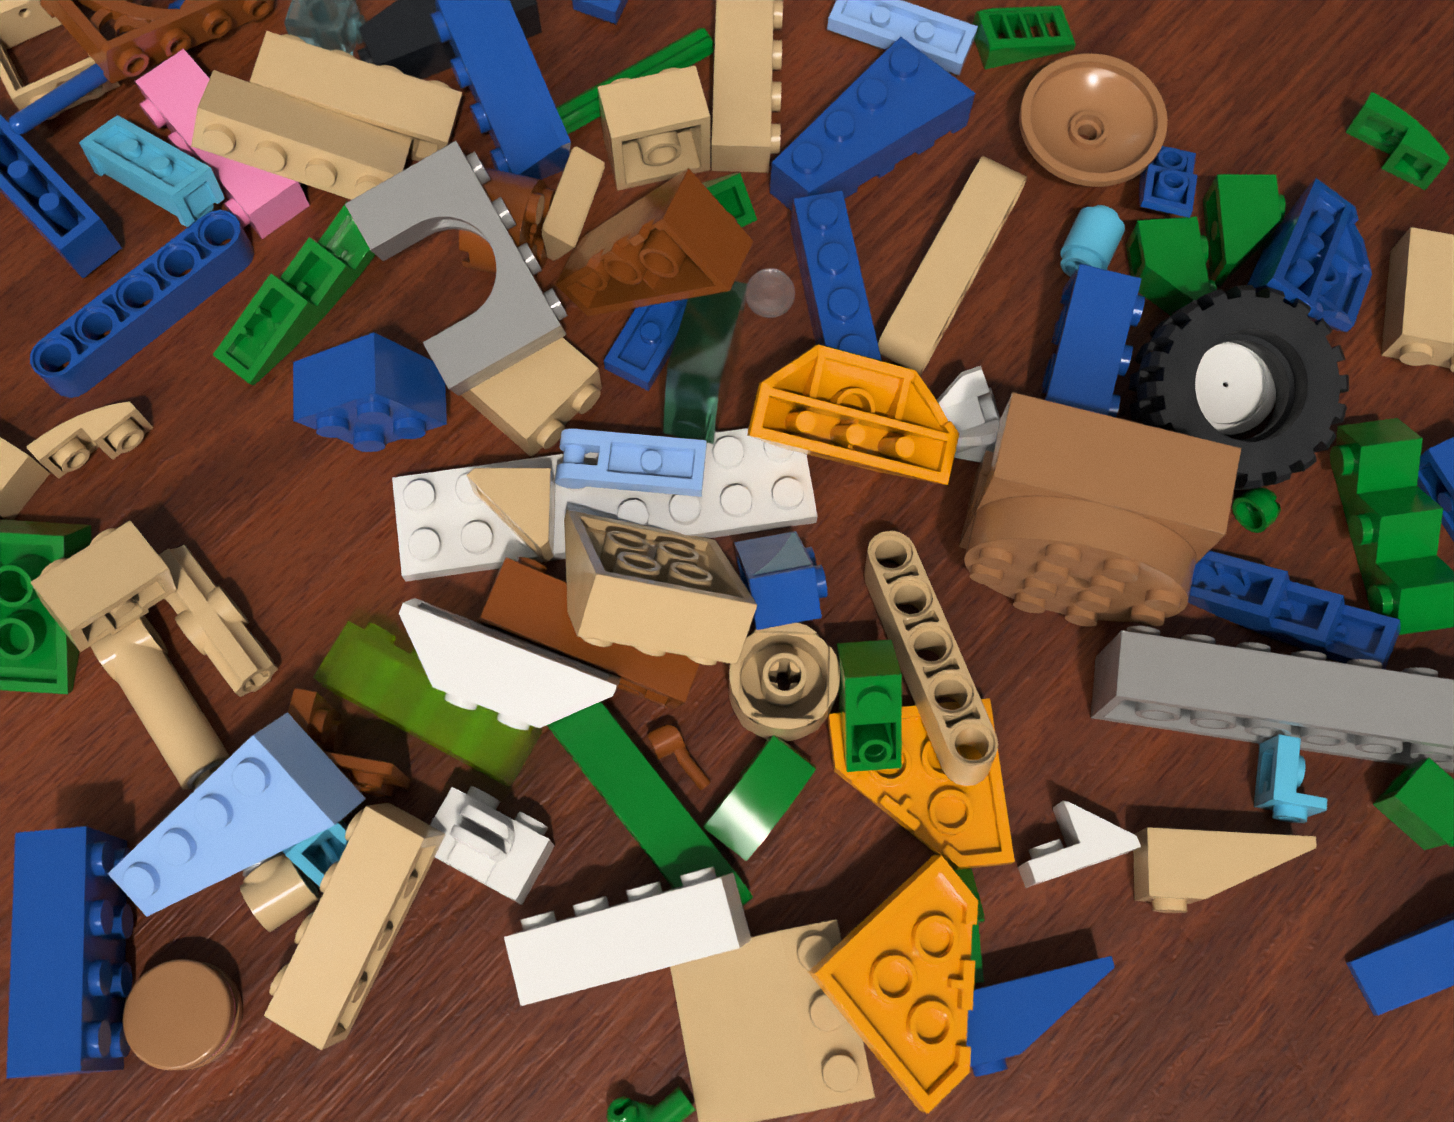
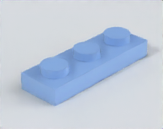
(885, 21)

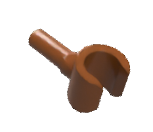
(669, 741)

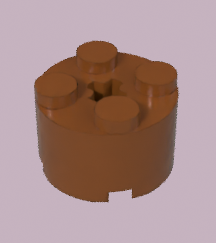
(528, 205)

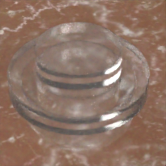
(770, 293)

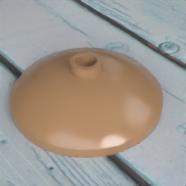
(1094, 99)

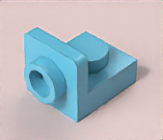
(1278, 777)

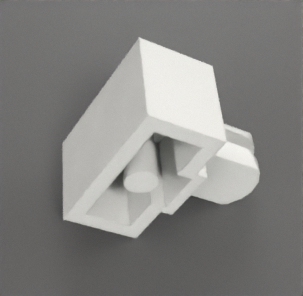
(490, 844)

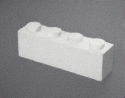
(627, 938)

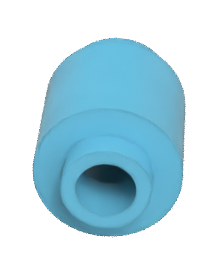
(1092, 239)

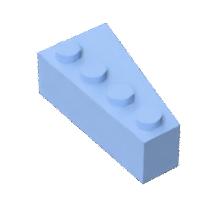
(250, 808)

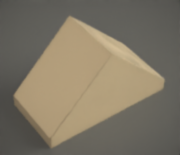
(522, 501)

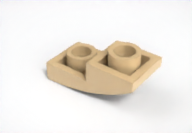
(69, 445)

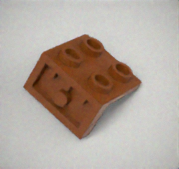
(326, 730)

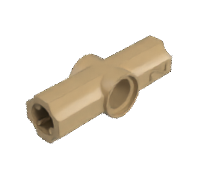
(216, 624)

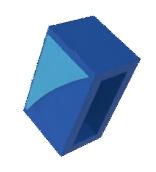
(781, 579)

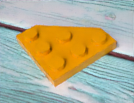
(951, 819)
(910, 981)

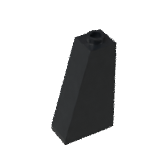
(407, 39)

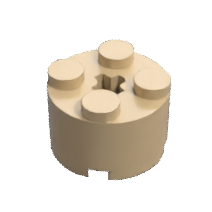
(810, 668)

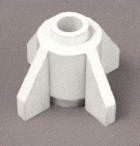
(973, 412)

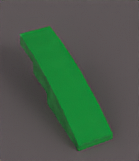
(295, 302)

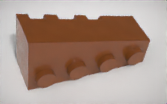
(657, 251)
(535, 609)

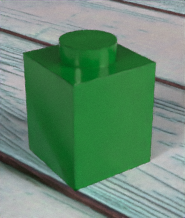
(1421, 804)

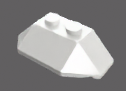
(499, 670)

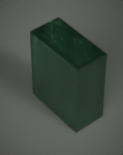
(703, 363)

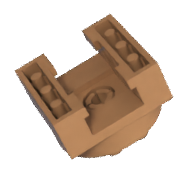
(1095, 513)

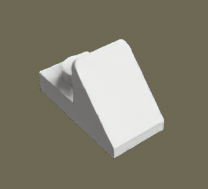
(1087, 841)

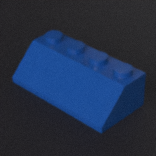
(505, 84)

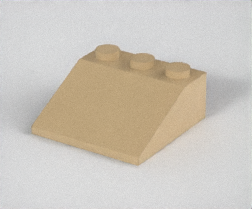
(654, 590)
(765, 1032)

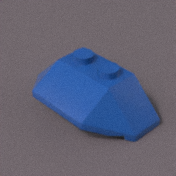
(1318, 258)

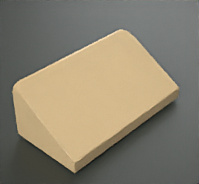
(571, 202)

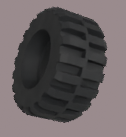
(1289, 345)

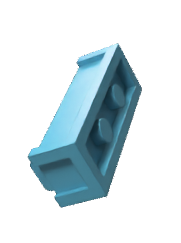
(153, 169)

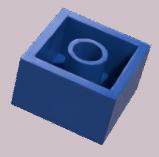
(369, 393)

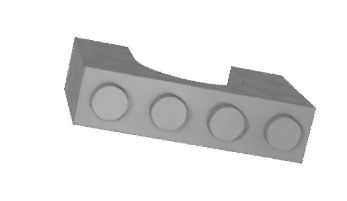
(449, 194)

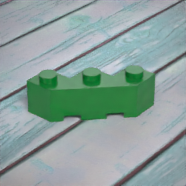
(1393, 524)

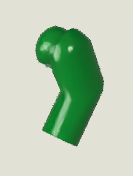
(671, 1109)

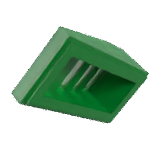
(1001, 52)

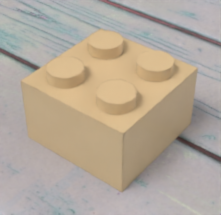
(655, 126)

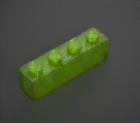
(395, 687)

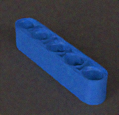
(119, 305)

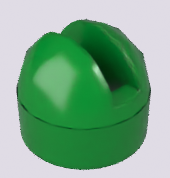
(1256, 509)

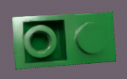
(1170, 261)
(870, 705)

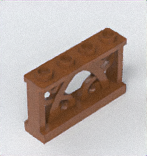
(151, 31)

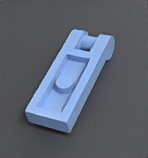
(632, 462)

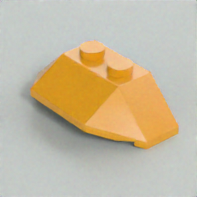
(856, 415)

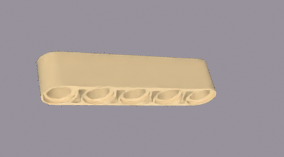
(951, 265)
(925, 678)

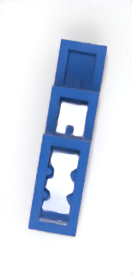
(1289, 611)

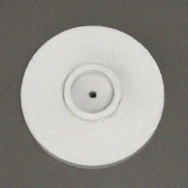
(1248, 389)

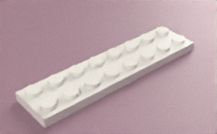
(744, 490)

